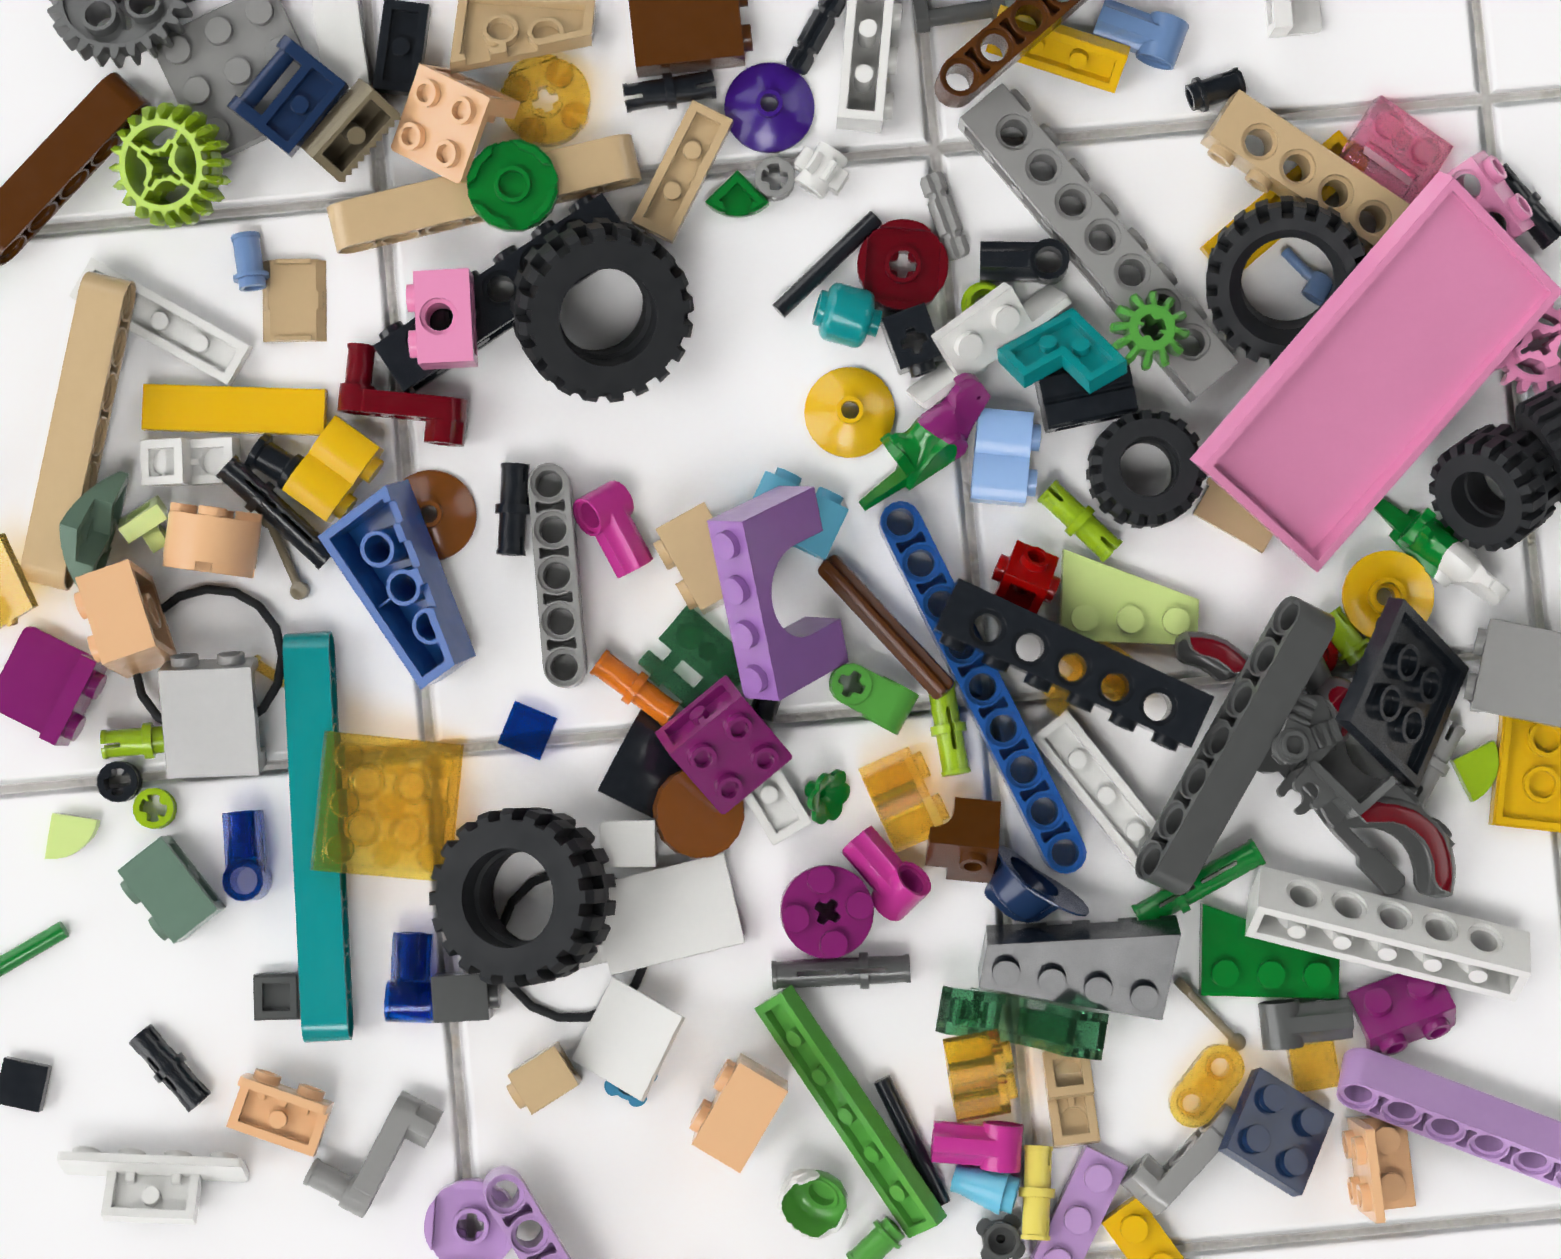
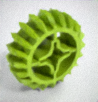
(149, 175)

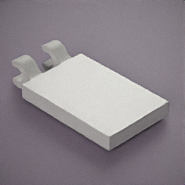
(670, 915)

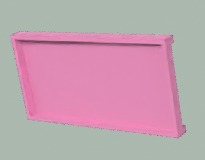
(1378, 372)

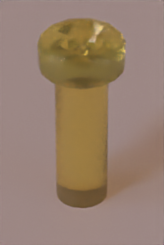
(266, 670)

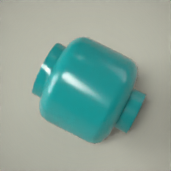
(846, 315)

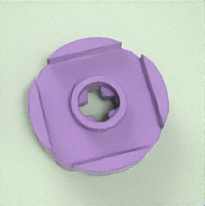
(454, 1204)

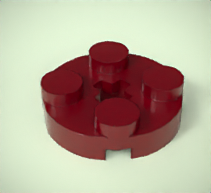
(923, 250)

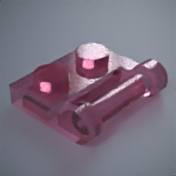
(1400, 142)

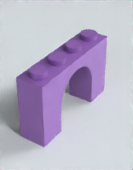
(746, 553)

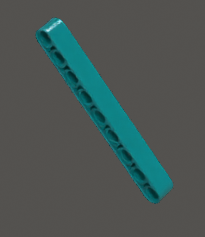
(319, 895)

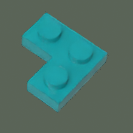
(1065, 343)

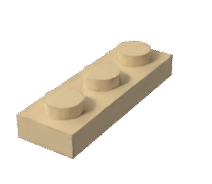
(682, 171)

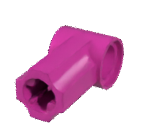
(607, 516)
(895, 883)
(990, 1145)

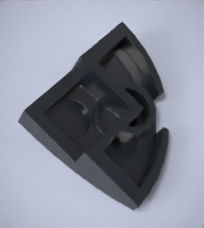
(639, 767)

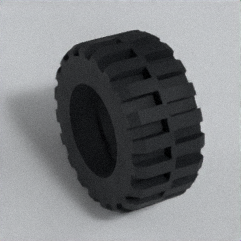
(637, 357)
(467, 901)

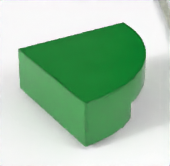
(737, 198)

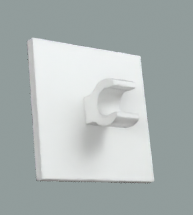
(628, 1039)

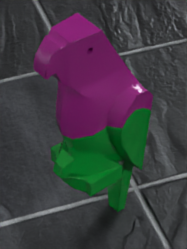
(932, 440)

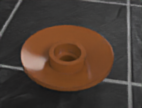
(454, 508)

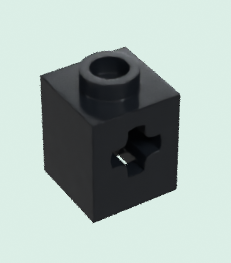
(919, 324)

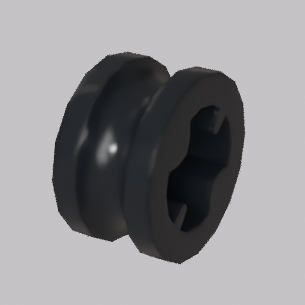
(110, 771)

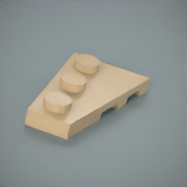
(518, 30)

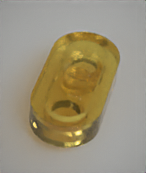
(1208, 1087)

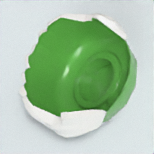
(813, 1203)

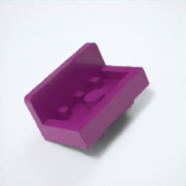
(1402, 1012)

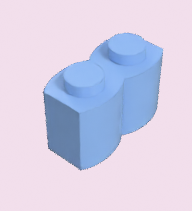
(1003, 457)

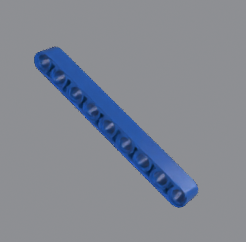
(985, 711)

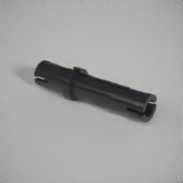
(275, 510)

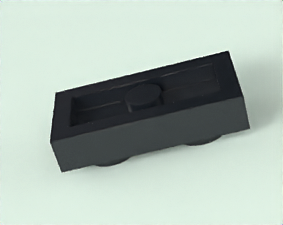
(400, 45)

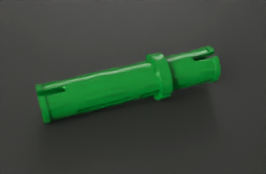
(1247, 858)

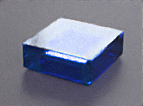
(527, 730)

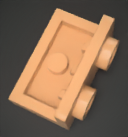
(280, 1112)

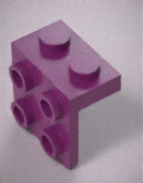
(49, 686)

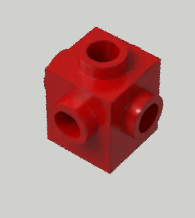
(1026, 576)

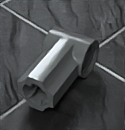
(1291, 1023)

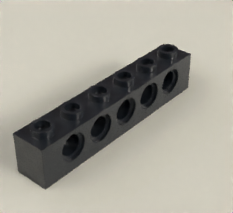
(491, 316)
(1184, 703)

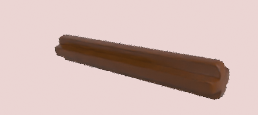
(885, 627)

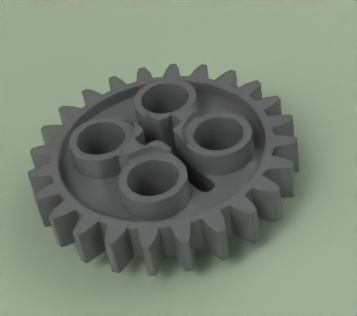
(79, 19)

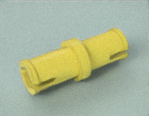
(1036, 1192)

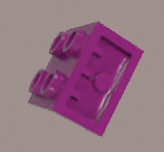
(723, 745)

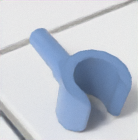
(1318, 283)

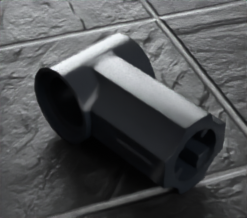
(1016, 261)

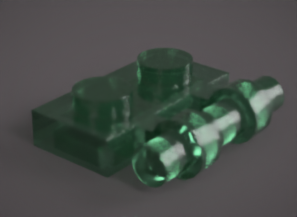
(699, 646)

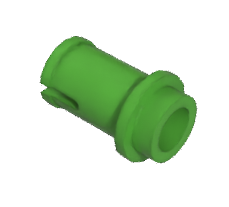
(879, 1241)

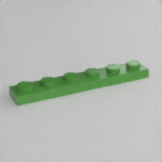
(850, 1112)

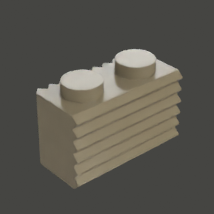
(350, 130)

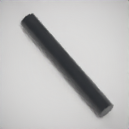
(827, 264)
(910, 1138)

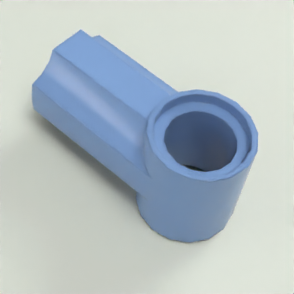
(1152, 37)

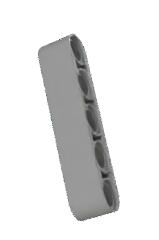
(545, 556)

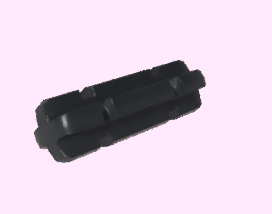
(814, 35)

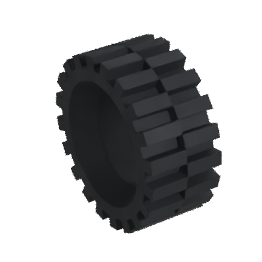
(1235, 245)

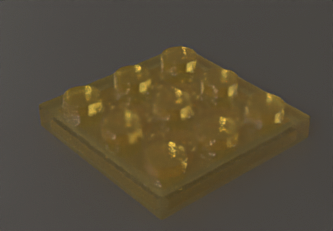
(385, 805)

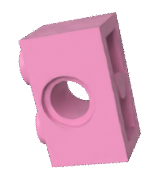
(443, 290)

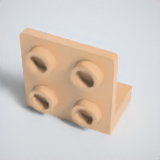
(447, 120)
(1379, 1166)

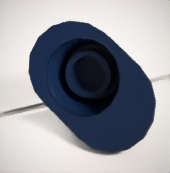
(1028, 893)

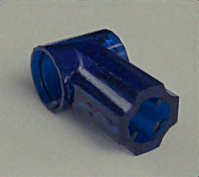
(244, 849)
(409, 989)

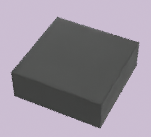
(276, 996)

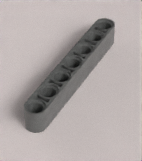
(1235, 745)

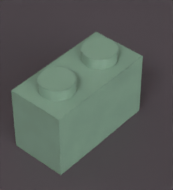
(169, 890)

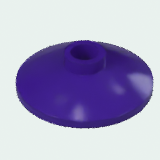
(775, 129)

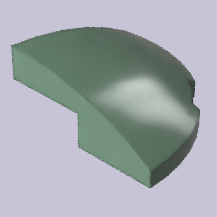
(91, 525)

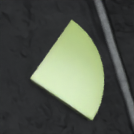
(69, 835)

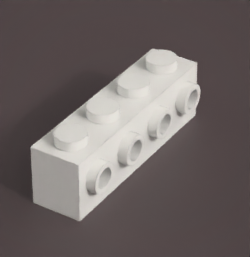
(866, 63)

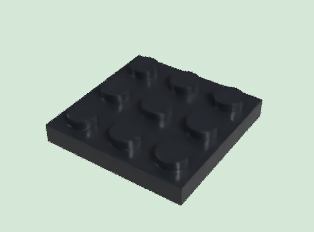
(1402, 692)

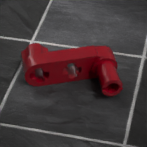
(443, 415)

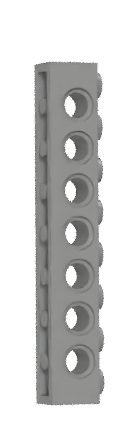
(1100, 268)

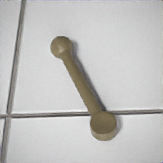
(298, 589)
(1235, 1040)

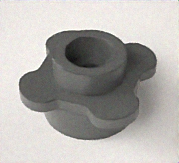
(1009, 1227)

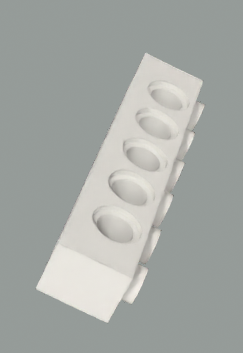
(1388, 934)

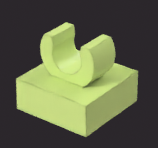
(146, 523)

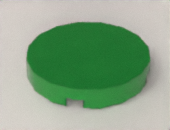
(512, 185)

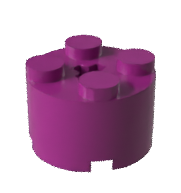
(831, 937)

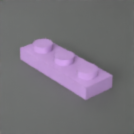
(1081, 1206)

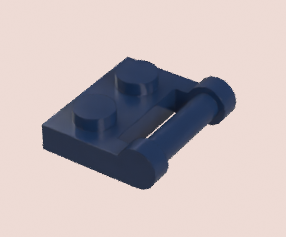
(298, 105)

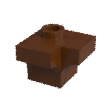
(967, 841)

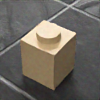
(542, 1079)

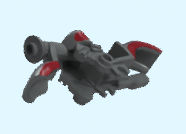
(1316, 764)

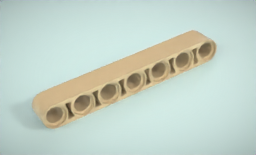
(445, 205)
(78, 420)

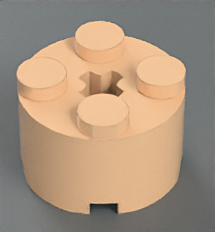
(212, 540)

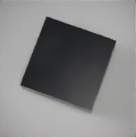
(24, 1083)

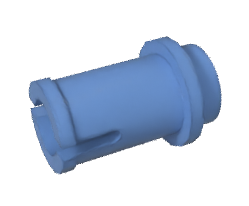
(249, 261)

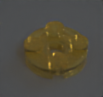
(569, 113)

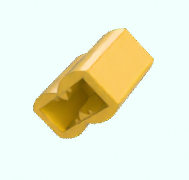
(334, 470)

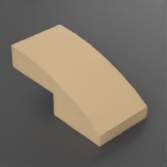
(1070, 1100)

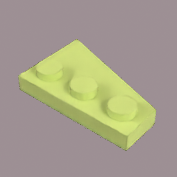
(1121, 606)

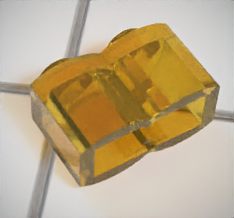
(902, 797)
(979, 1076)

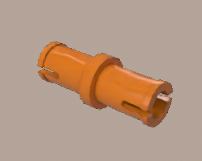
(634, 688)

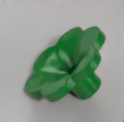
(827, 796)

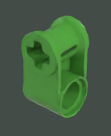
(878, 701)

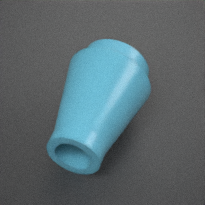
(986, 1188)

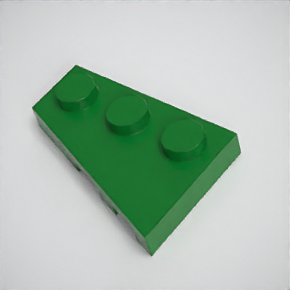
(1257, 968)

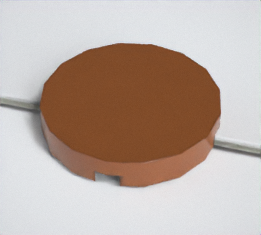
(691, 822)

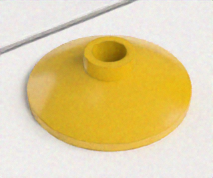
(842, 435)
(1388, 570)

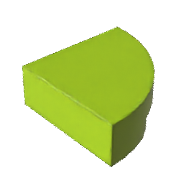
(1477, 769)

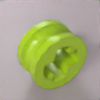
(144, 818)

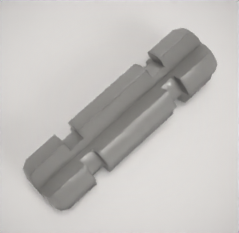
(944, 215)

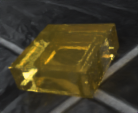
(1313, 1066)

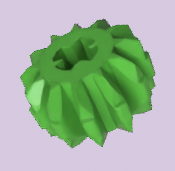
(1152, 315)

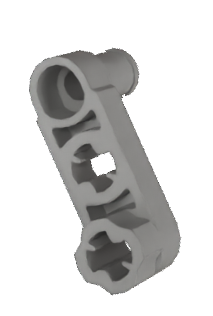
(407, 1120)
(1160, 1185)

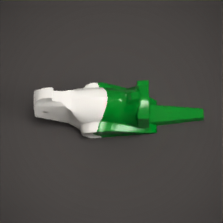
(1439, 552)

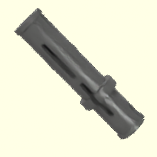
(897, 970)

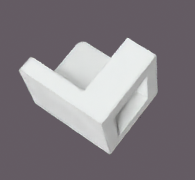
(1292, 18)
(629, 843)

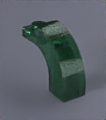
(1023, 1021)

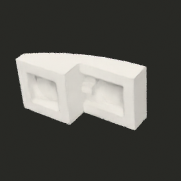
(341, 39)
(185, 460)

